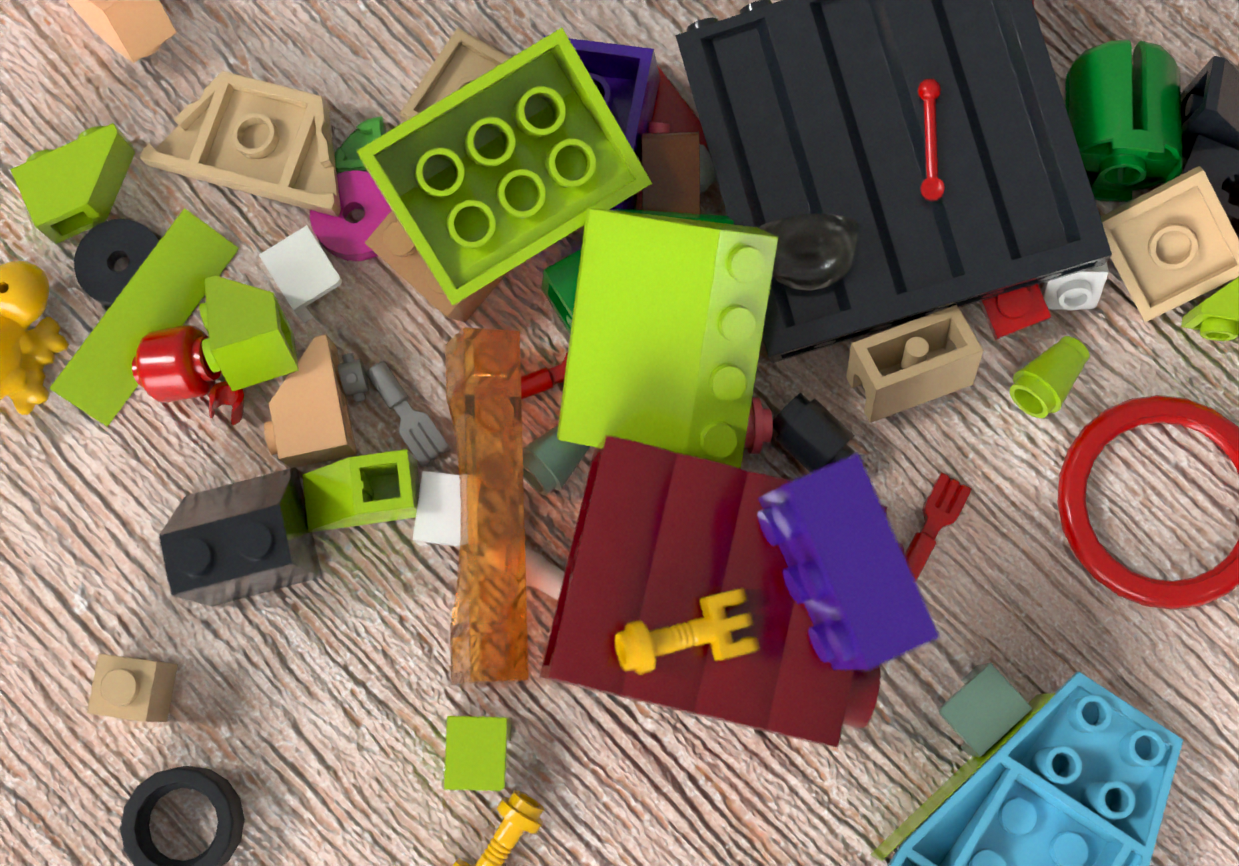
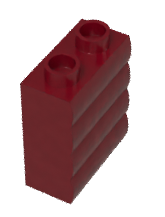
(651, 544)

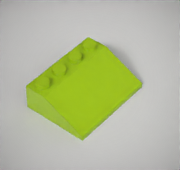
(504, 166)
(666, 333)

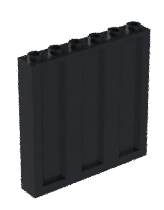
(826, 117)

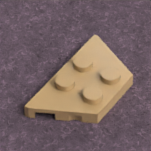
(255, 142)

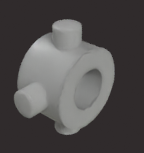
(353, 377)

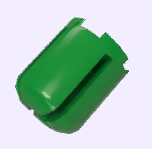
(1126, 117)

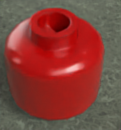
(173, 364)

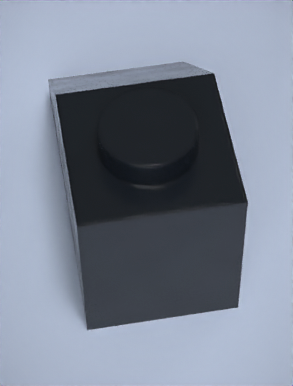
(1212, 104)

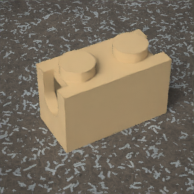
(914, 362)

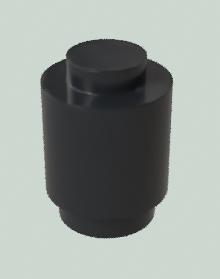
(812, 434)

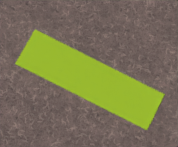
(154, 299)
(952, 784)

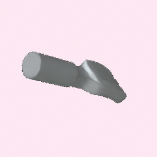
(415, 426)

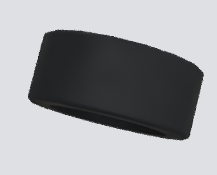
(138, 809)

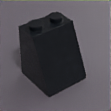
(240, 540)

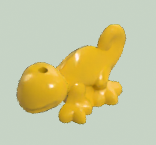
(24, 351)

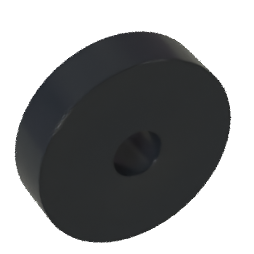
(103, 248)

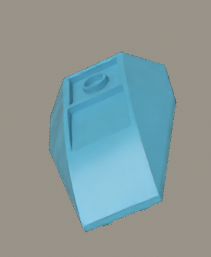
(1065, 790)

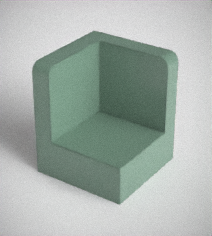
(983, 709)

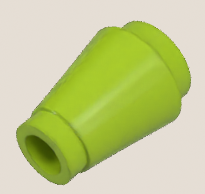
(1049, 378)

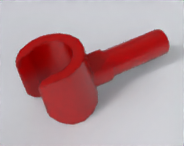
(222, 394)

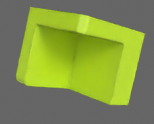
(476, 753)

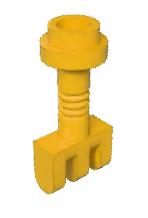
(639, 647)
(520, 815)

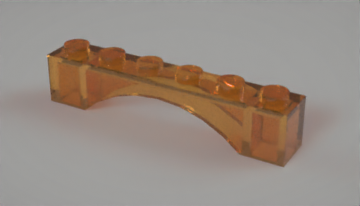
(490, 593)

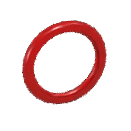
(1075, 517)

